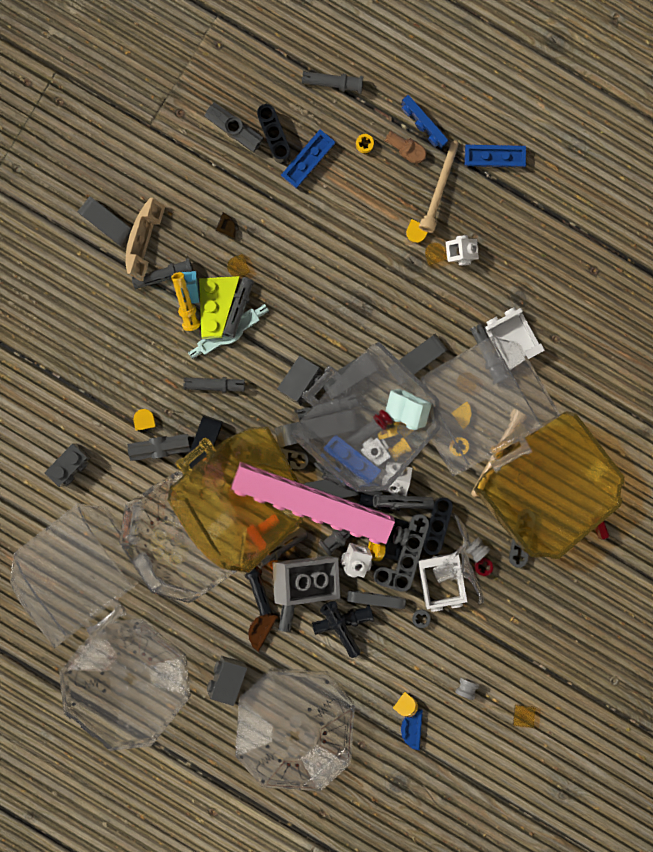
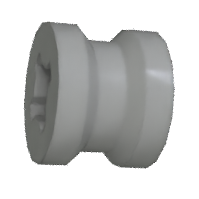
(477, 549)
(467, 688)

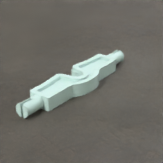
(248, 319)

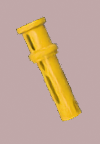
(187, 309)

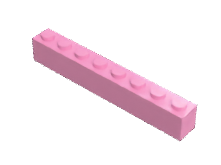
(312, 503)

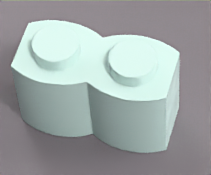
(407, 408)

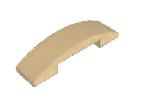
(140, 236)

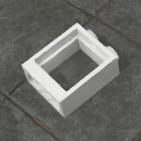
(437, 605)

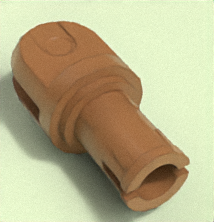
(407, 148)

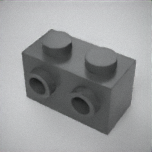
(299, 379)
(67, 465)
(227, 680)

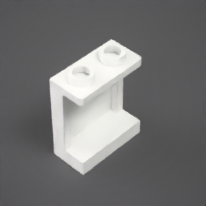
(516, 329)

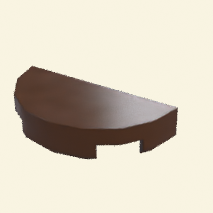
(260, 629)

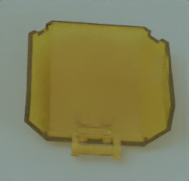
(555, 491)
(223, 525)

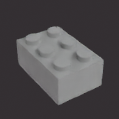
(306, 580)

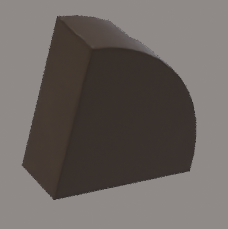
(226, 226)

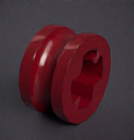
(383, 419)
(487, 571)

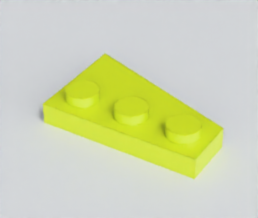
(215, 304)

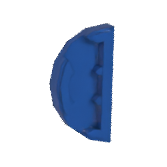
(412, 730)

